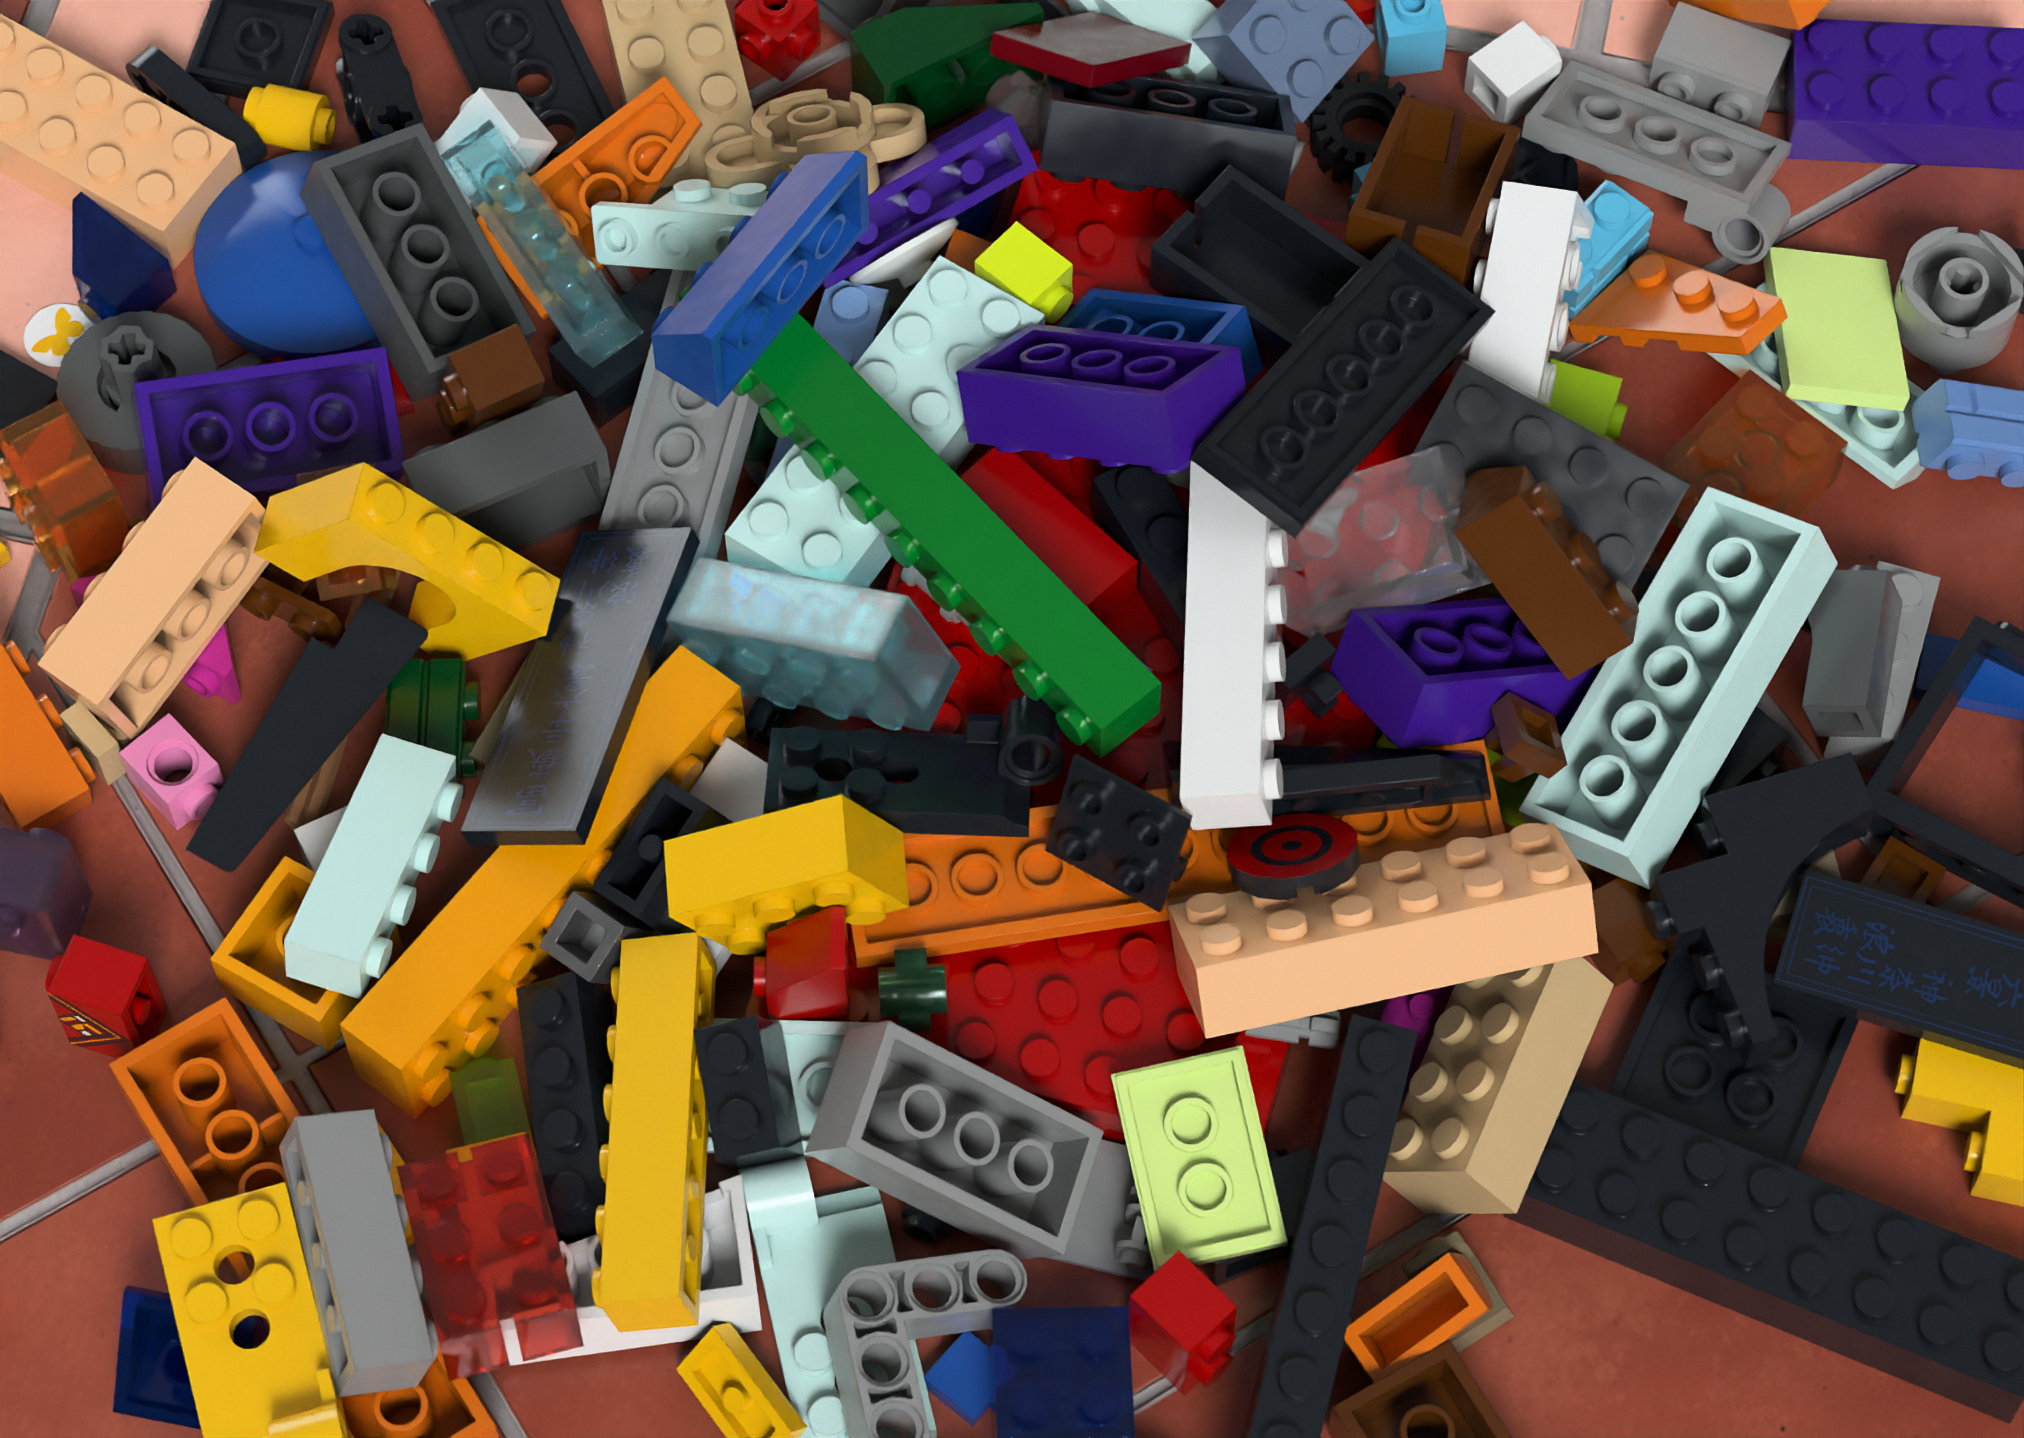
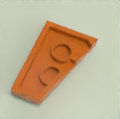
(1681, 304)

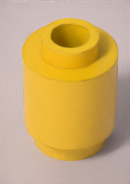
(290, 117)

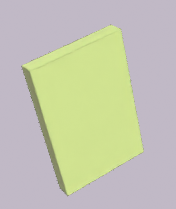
(1838, 330)
(1199, 1158)

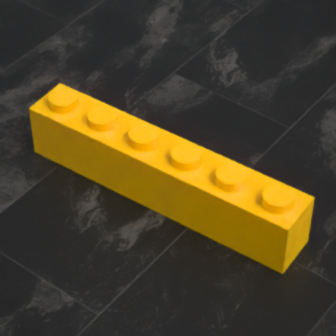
(655, 1136)

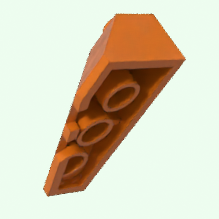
(614, 162)

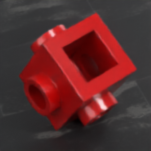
(777, 33)

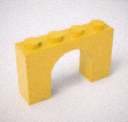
(474, 588)

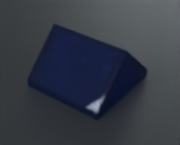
(151, 1362)

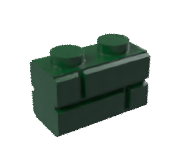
(433, 707)

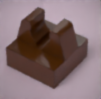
(1525, 739)

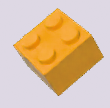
(253, 961)

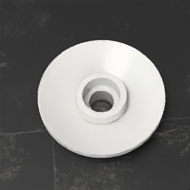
(909, 260)

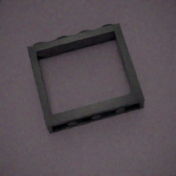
(1923, 831)

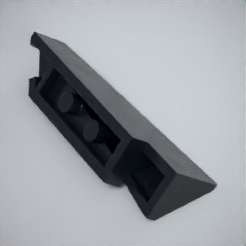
(1361, 778)

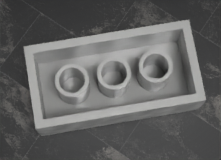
(954, 1140)

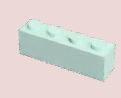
(372, 867)

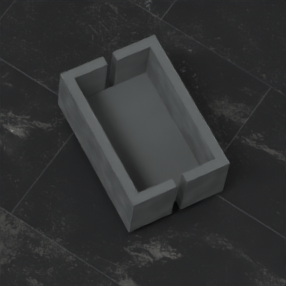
(519, 474)

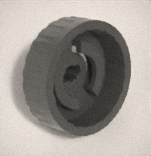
(107, 365)

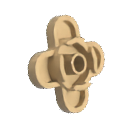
(815, 124)

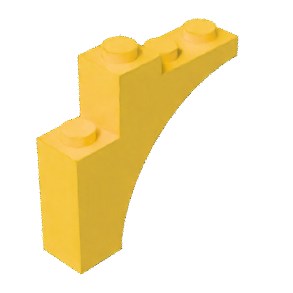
(1974, 1097)

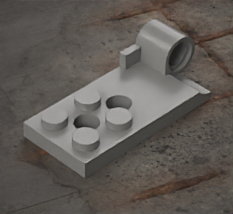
(1698, 157)

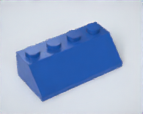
(763, 274)

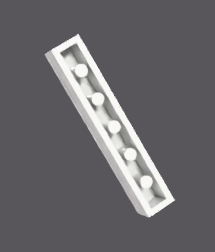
(1231, 659)

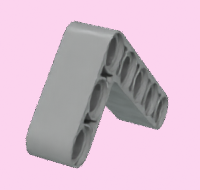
(902, 1318)

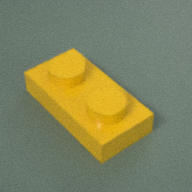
(738, 1388)

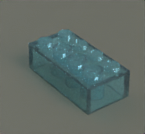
(815, 643)

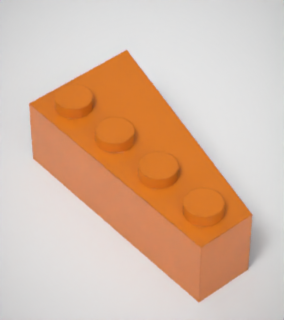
(37, 774)

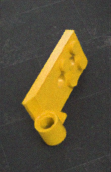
(286, 1381)

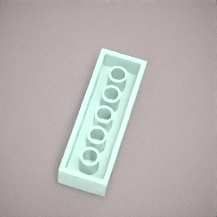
(912, 364)
(1685, 686)

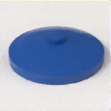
(270, 270)

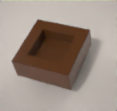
(1904, 872)

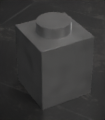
(590, 934)

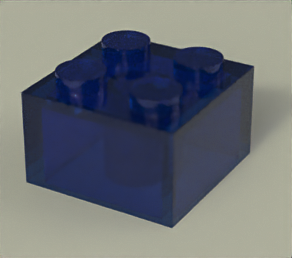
(1061, 1373)

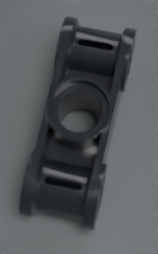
(373, 79)

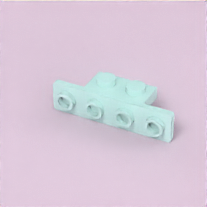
(676, 230)

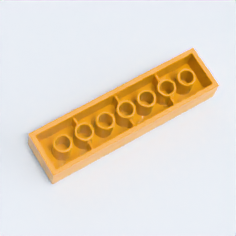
(465, 967)

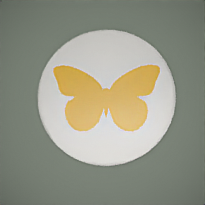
(53, 331)

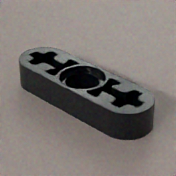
(171, 85)

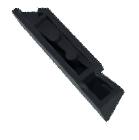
(303, 727)

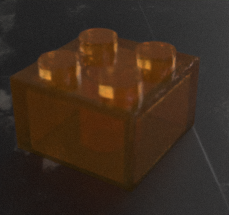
(62, 494)

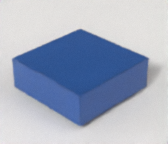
(963, 1378)

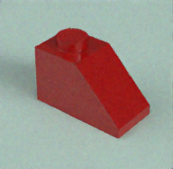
(806, 968)

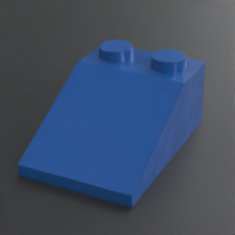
(1169, 319)

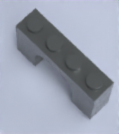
(1851, 650)

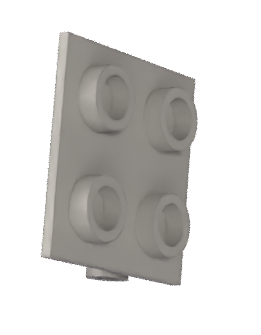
(1109, 1222)

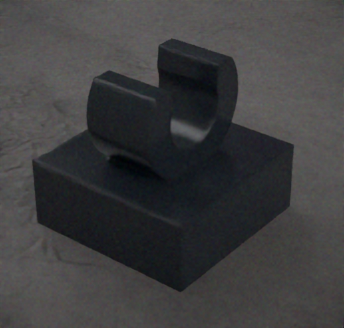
(1310, 678)

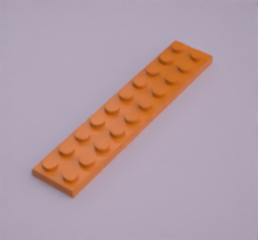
(1012, 891)

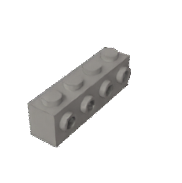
(358, 1252)

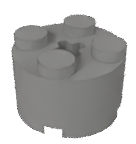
(1958, 298)

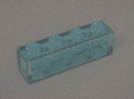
(540, 244)

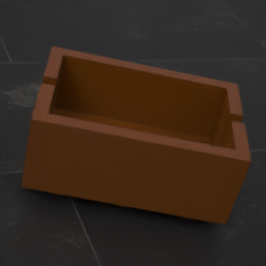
(1424, 199)

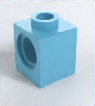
(1410, 36)

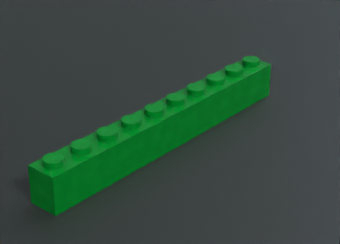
(951, 539)

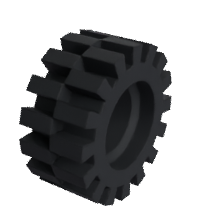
(1345, 104)

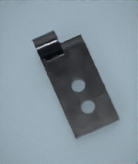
(509, 39)
(954, 781)

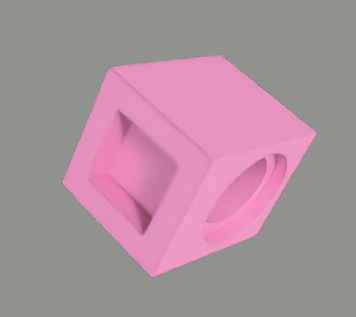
(165, 750)

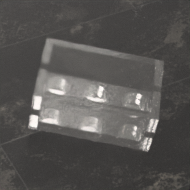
(1381, 544)

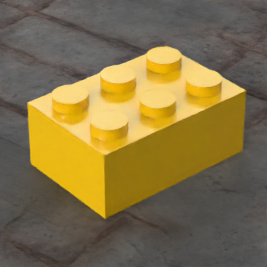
(783, 867)

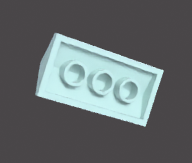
(1876, 438)

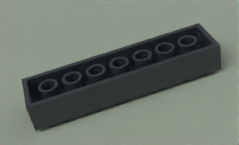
(1783, 1249)

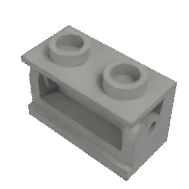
(1719, 64)

